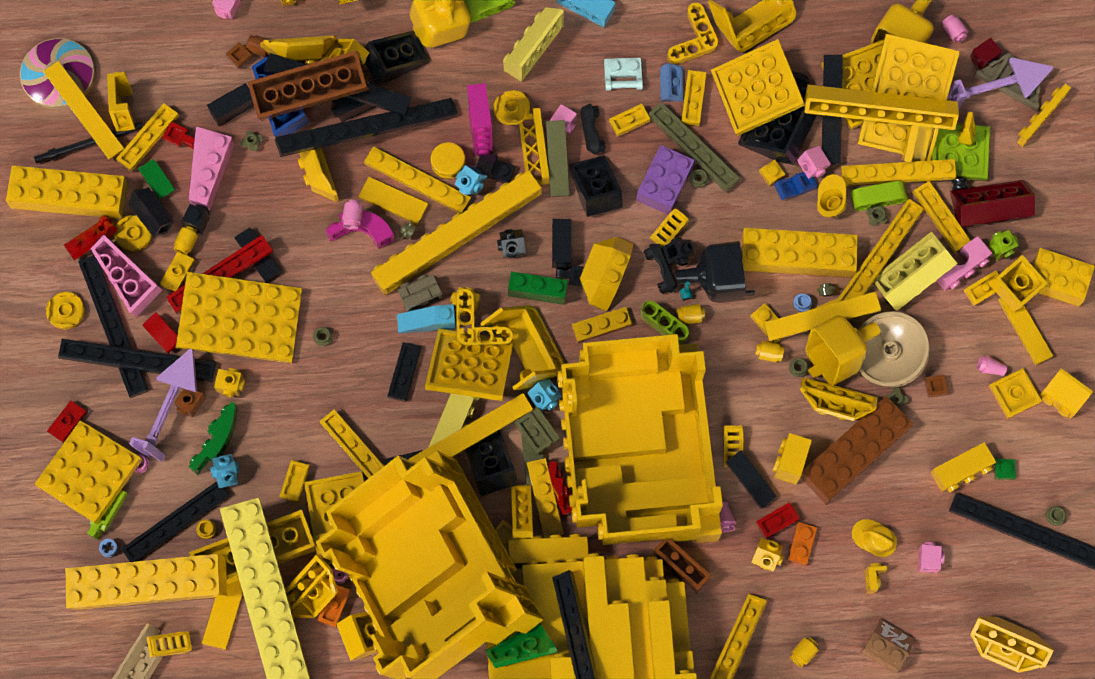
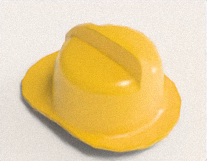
(832, 196)
(874, 537)

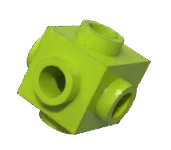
(1003, 245)

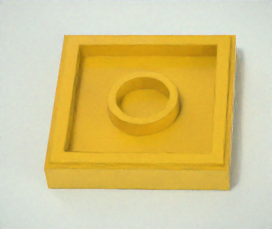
(1015, 393)

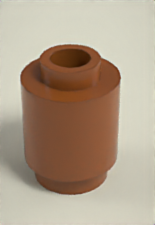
(254, 47)

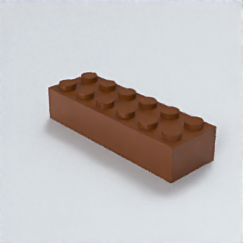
(308, 85)
(856, 450)

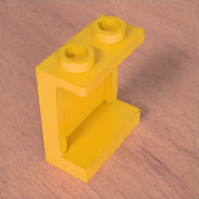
(118, 87)

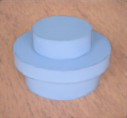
(802, 302)

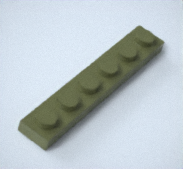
(693, 147)

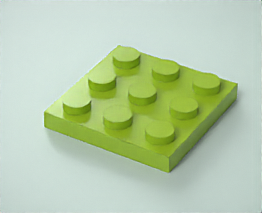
(970, 160)

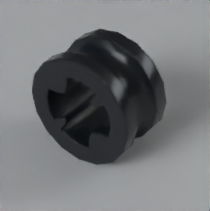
(959, 183)

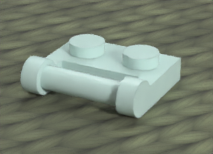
(623, 69)

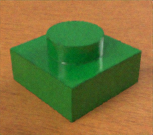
(1004, 469)

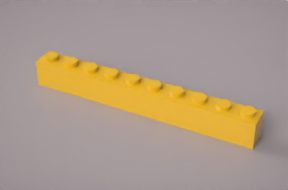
(456, 232)

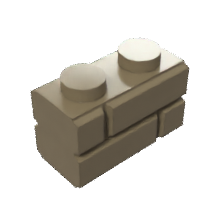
(420, 293)

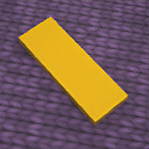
(393, 200)
(223, 617)

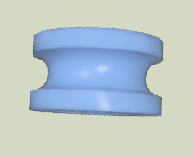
(111, 553)

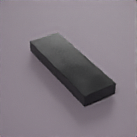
(265, 267)
(404, 372)
(751, 479)

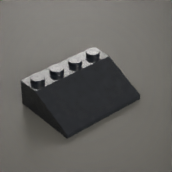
(781, 137)

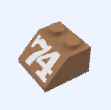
(888, 646)

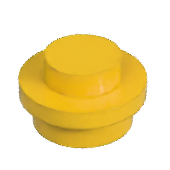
(206, 529)

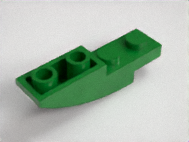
(221, 433)

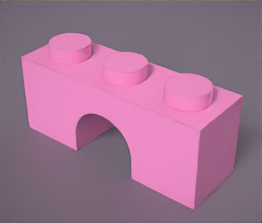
(975, 255)

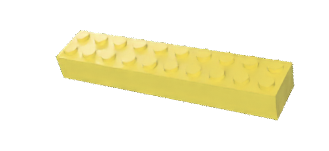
(264, 591)

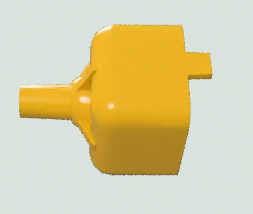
(439, 21)
(905, 23)
(838, 348)

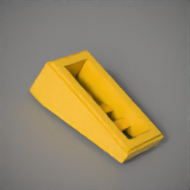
(967, 130)
(675, 213)
(731, 429)
(181, 642)

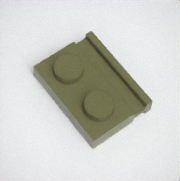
(537, 431)

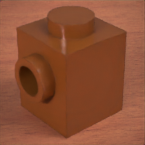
(189, 402)

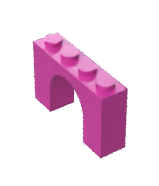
(480, 119)

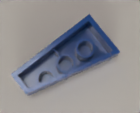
(285, 123)

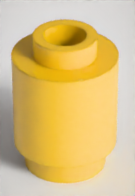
(185, 240)
(690, 314)
(769, 351)
(804, 652)

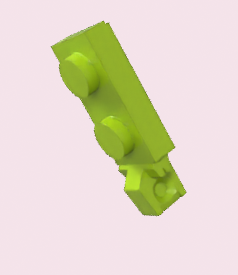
(105, 522)

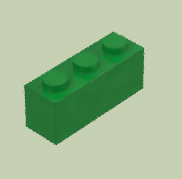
(537, 288)

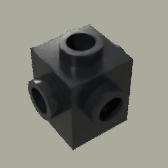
(511, 243)
(679, 251)

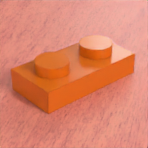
(802, 544)
(332, 612)

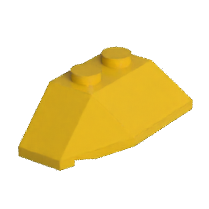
(300, 49)
(317, 173)
(605, 271)
(836, 400)
(312, 589)
(1010, 644)

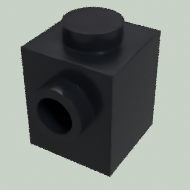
(196, 217)

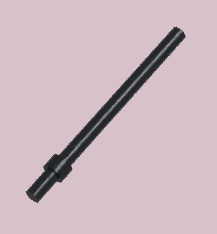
(54, 153)

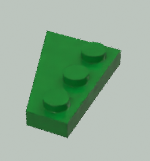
(521, 647)

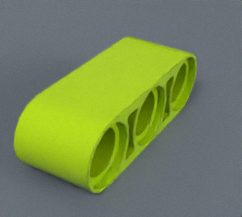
(484, 8)
(879, 195)
(661, 314)

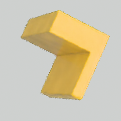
(916, 143)

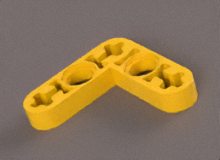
(699, 42)
(475, 331)

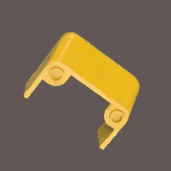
(753, 24)
(531, 343)

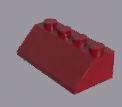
(993, 203)

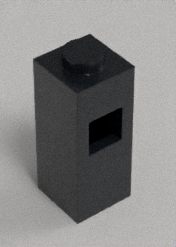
(231, 104)
(347, 108)
(150, 211)
(561, 243)

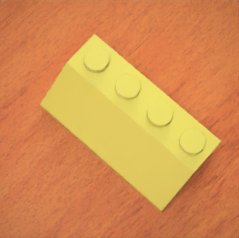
(534, 43)
(914, 271)

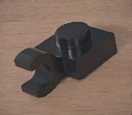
(573, 275)

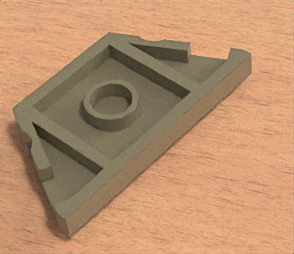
(1002, 69)

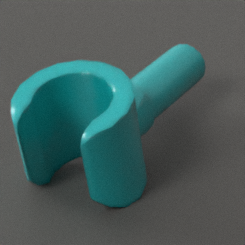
(686, 292)

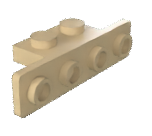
(138, 661)

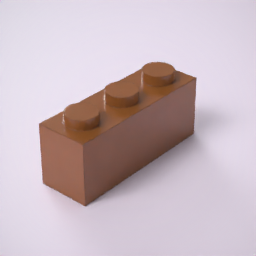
(681, 564)

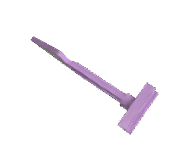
(1026, 73)
(178, 375)

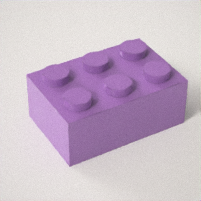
(665, 180)

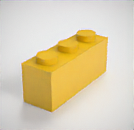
(963, 468)

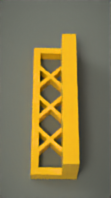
(540, 143)

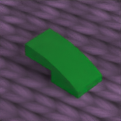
(156, 179)

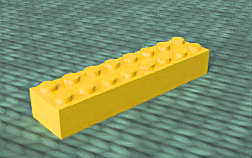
(146, 582)

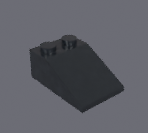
(395, 56)
(596, 186)
(491, 465)

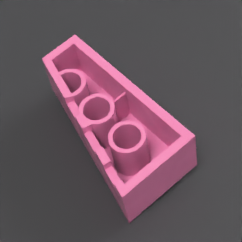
(208, 165)
(129, 280)

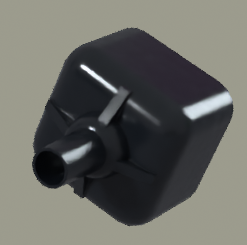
(719, 273)

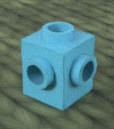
(470, 180)
(545, 395)
(225, 470)

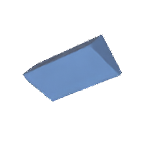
(671, 83)

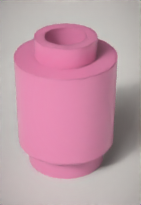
(955, 28)
(352, 214)

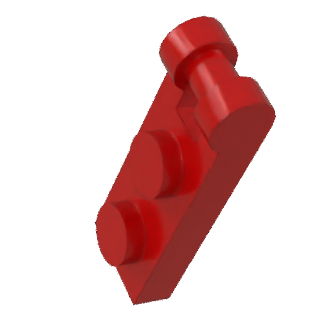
(86, 240)

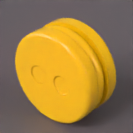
(447, 160)

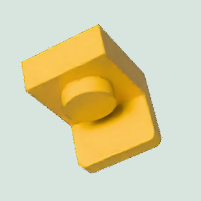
(872, 580)

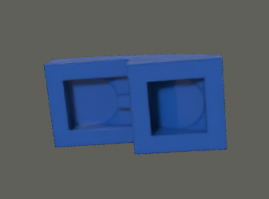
(795, 186)

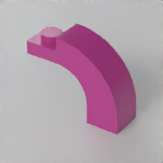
(370, 224)

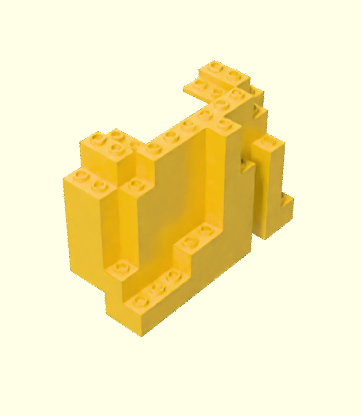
(639, 441)
(426, 567)
(629, 614)

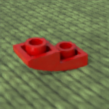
(161, 332)
(559, 487)

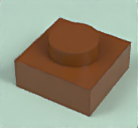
(239, 55)
(936, 386)

